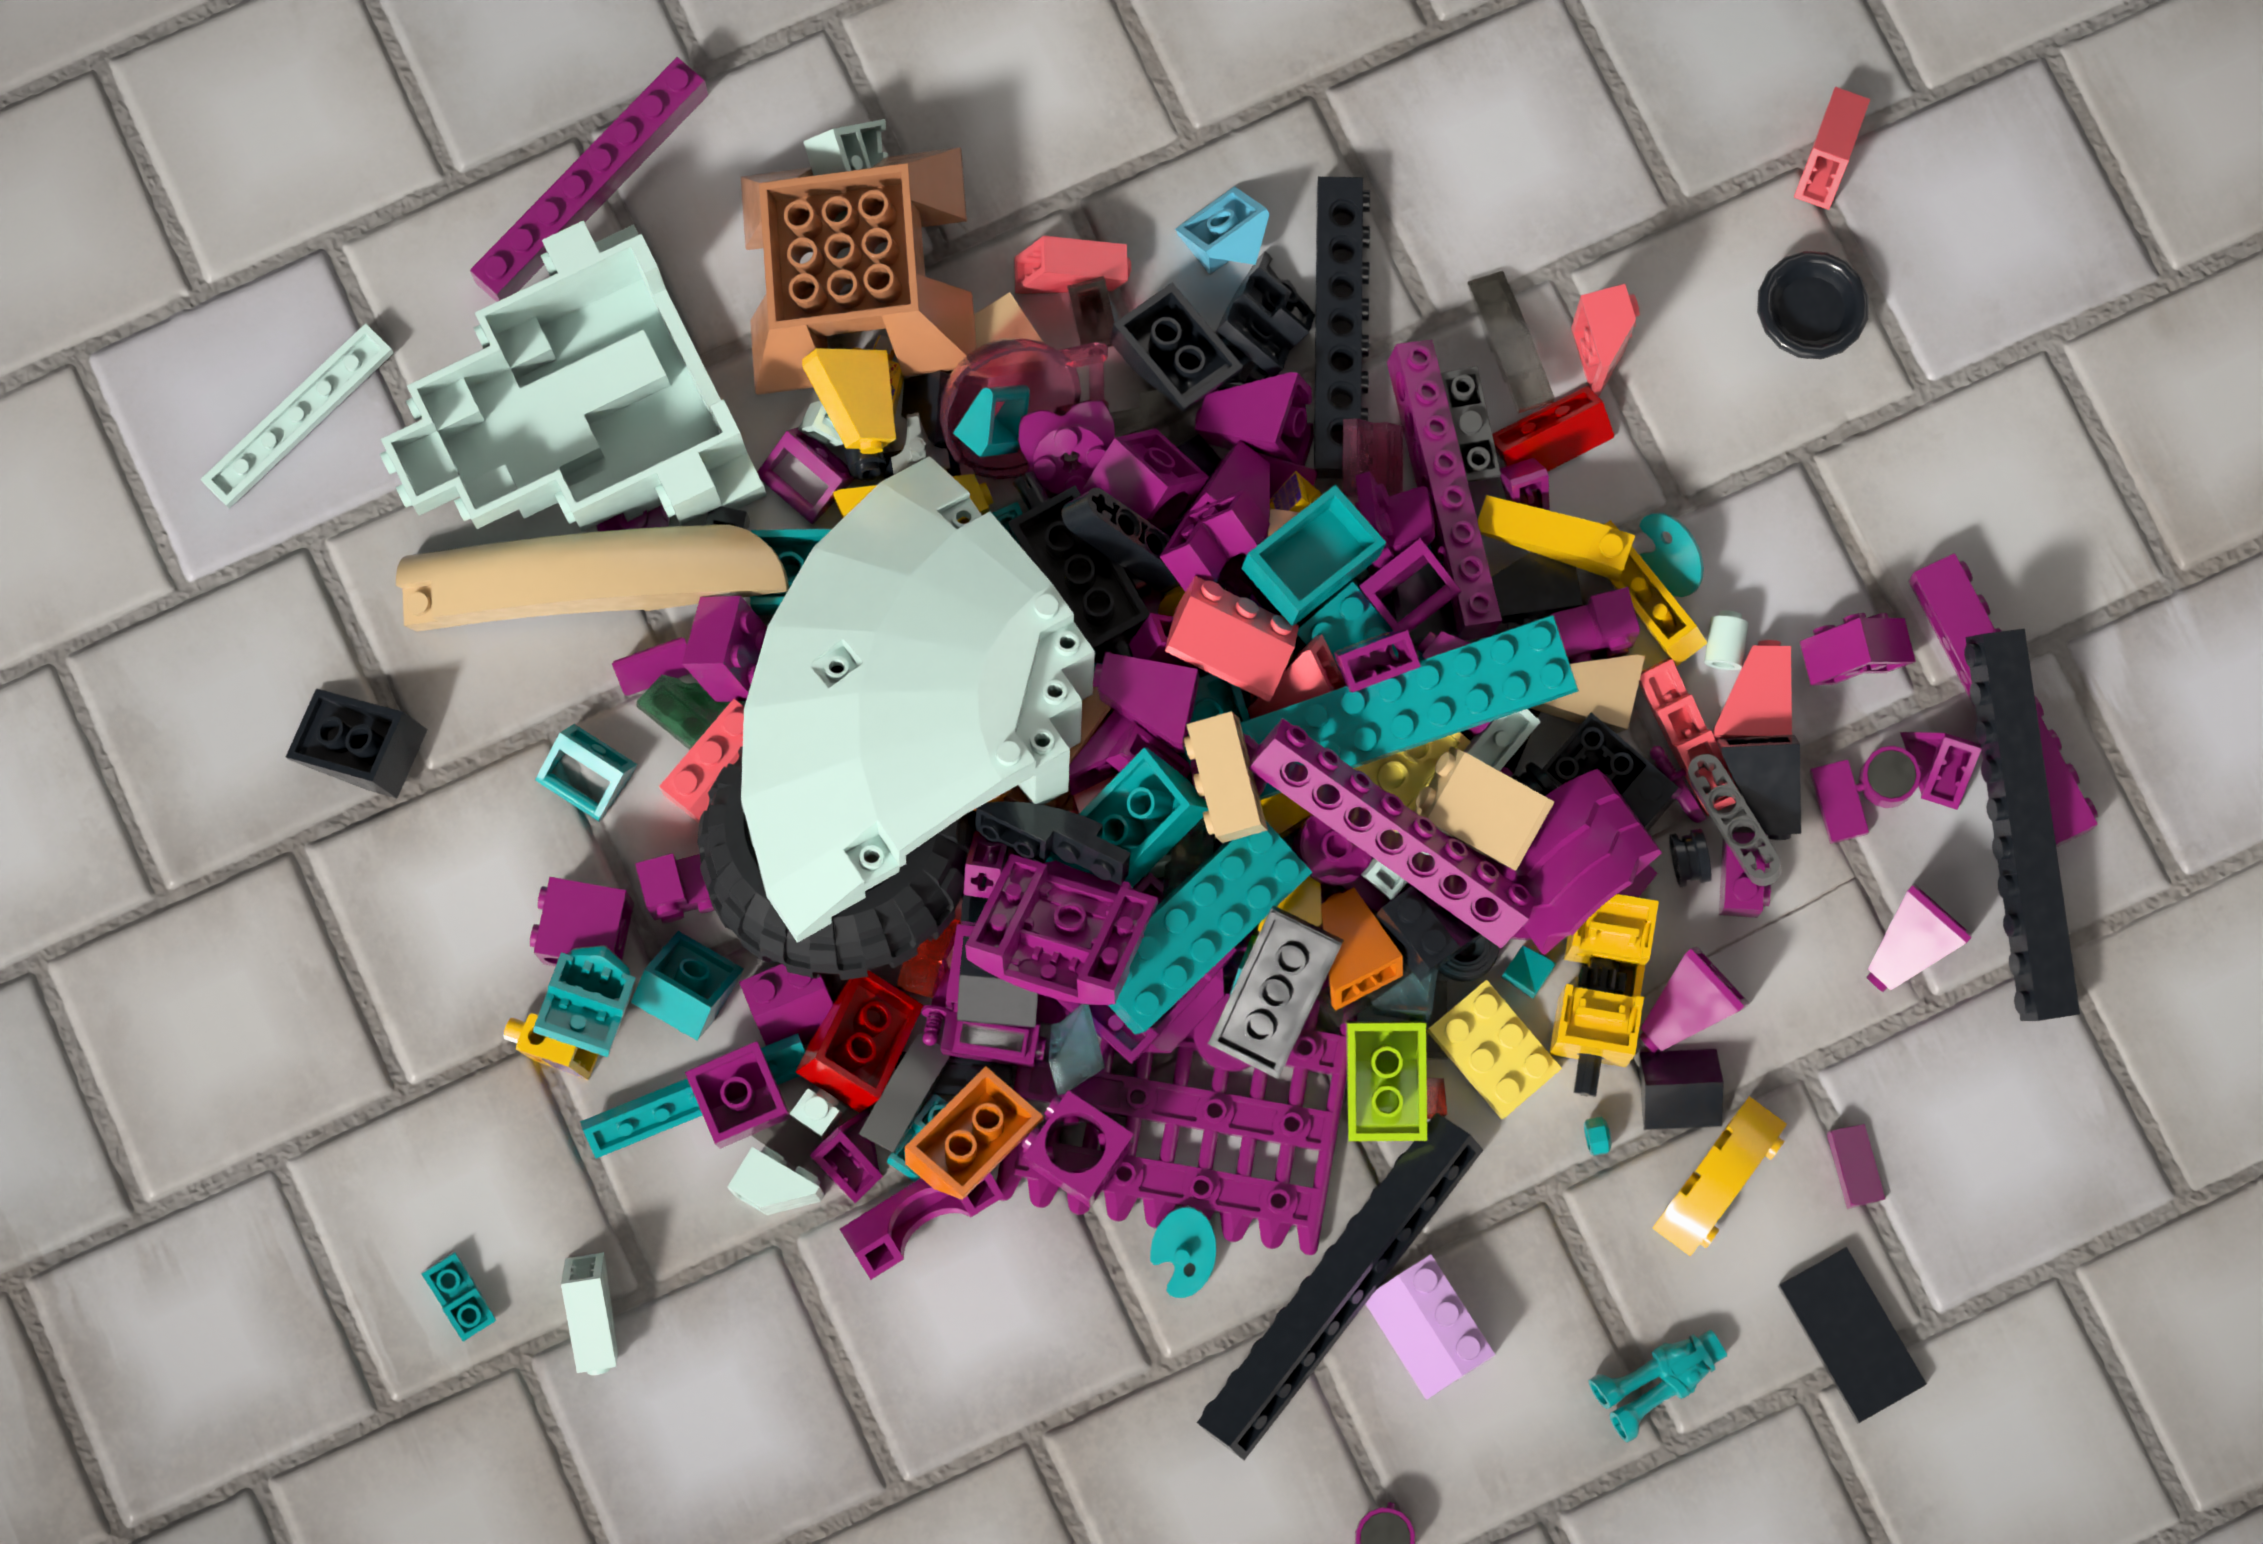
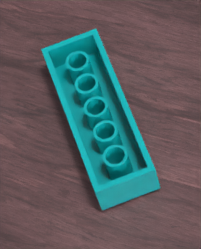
(1206, 921)

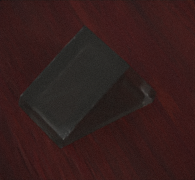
(1091, 311)

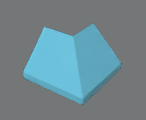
(1226, 230)

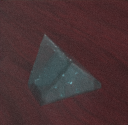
(1408, 999)
(1074, 1050)

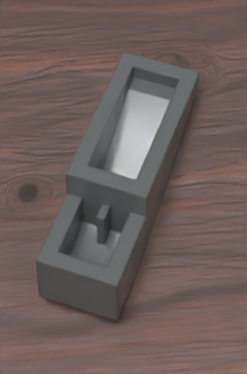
(905, 1095)

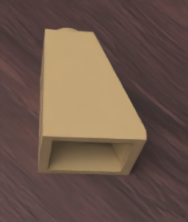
(1483, 807)

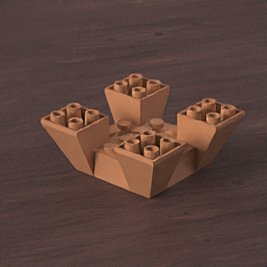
(888, 203)

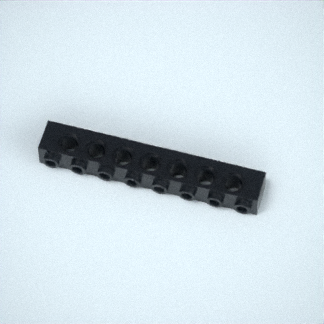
(1334, 197)

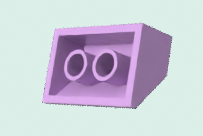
(1429, 1327)

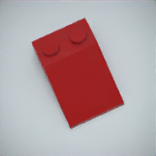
(860, 1041)

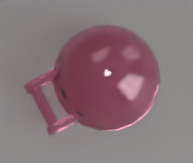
(1017, 361)

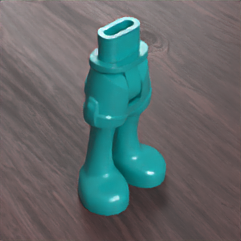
(1680, 1370)

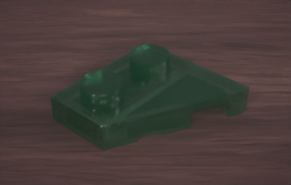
(680, 708)

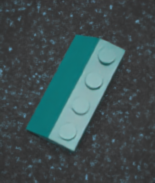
(1144, 812)

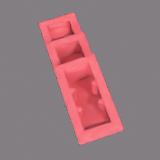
(1681, 722)

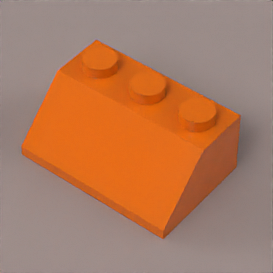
(971, 1135)

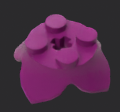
(1047, 436)

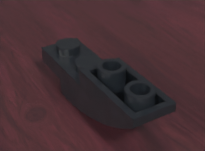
(1043, 830)

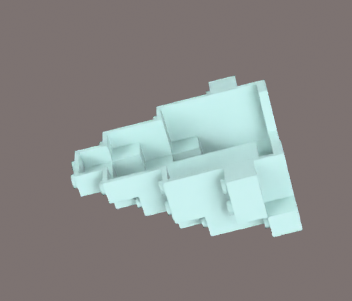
(576, 402)

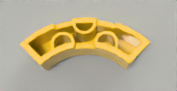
(1722, 1173)

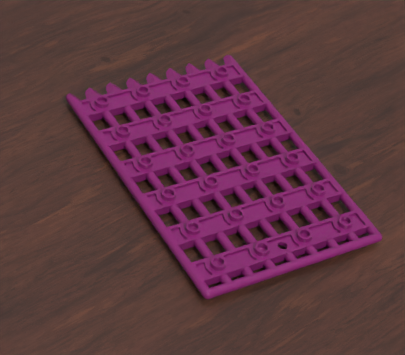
(1214, 1112)

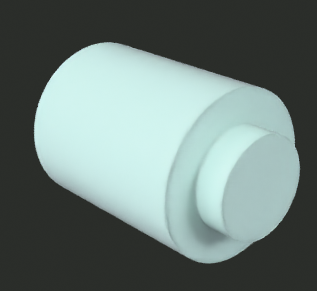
(1726, 641)

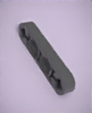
(1738, 817)

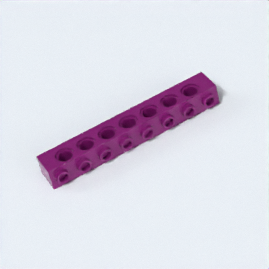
(1440, 469)
(1372, 833)

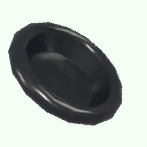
(1813, 305)

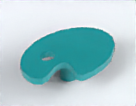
(1674, 563)
(1183, 1239)

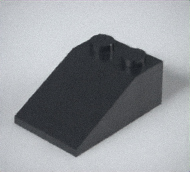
(1174, 348)
(357, 742)
(1424, 931)

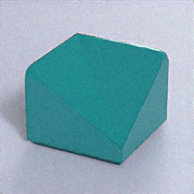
(1528, 971)

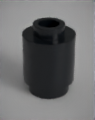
(864, 466)

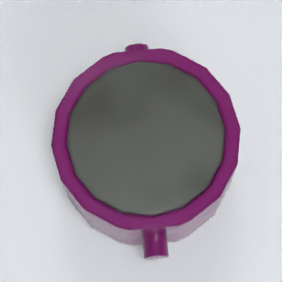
(1889, 777)
(1385, 1527)

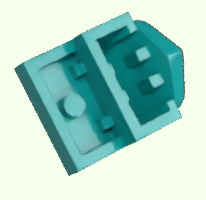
(586, 999)

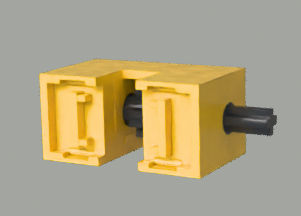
(1605, 1016)

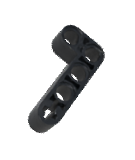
(1122, 536)

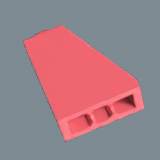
(1832, 148)
(1059, 262)
(1305, 677)
(1760, 696)

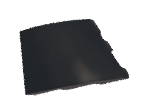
(1266, 317)

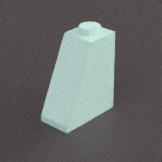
(589, 1313)

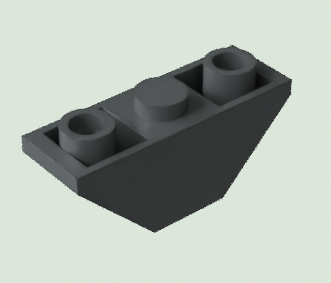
(1471, 423)

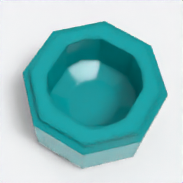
(1597, 1136)

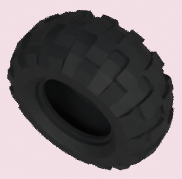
(868, 934)

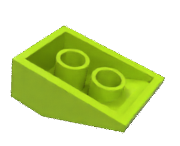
(1386, 1080)

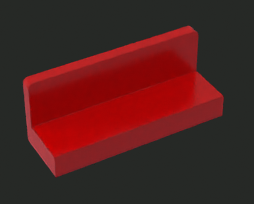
(1556, 431)

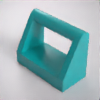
(994, 435)
(595, 756)

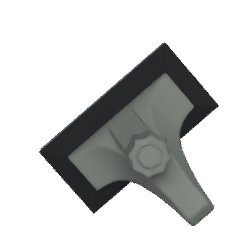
(918, 448)

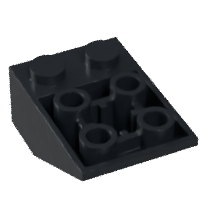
(1635, 778)

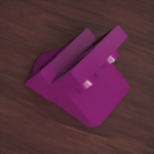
(1396, 518)

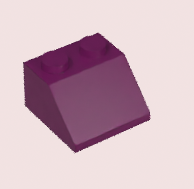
(786, 1004)
(738, 1095)

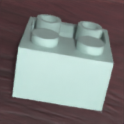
(771, 1186)

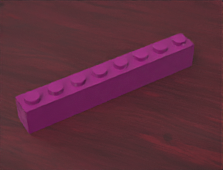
(591, 178)
(1959, 613)

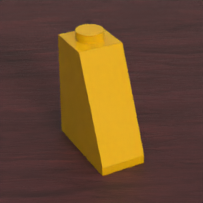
(855, 395)

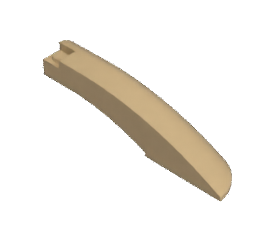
(585, 574)

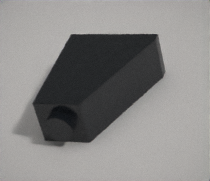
(1536, 588)
(1768, 779)

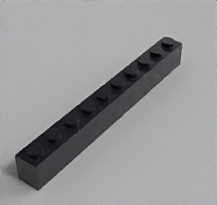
(2022, 825)
(1339, 1286)

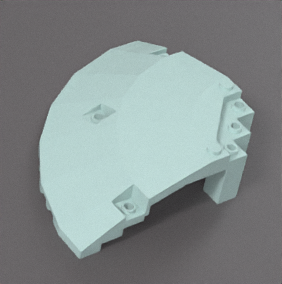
(947, 694)

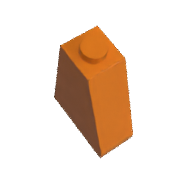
(1367, 954)

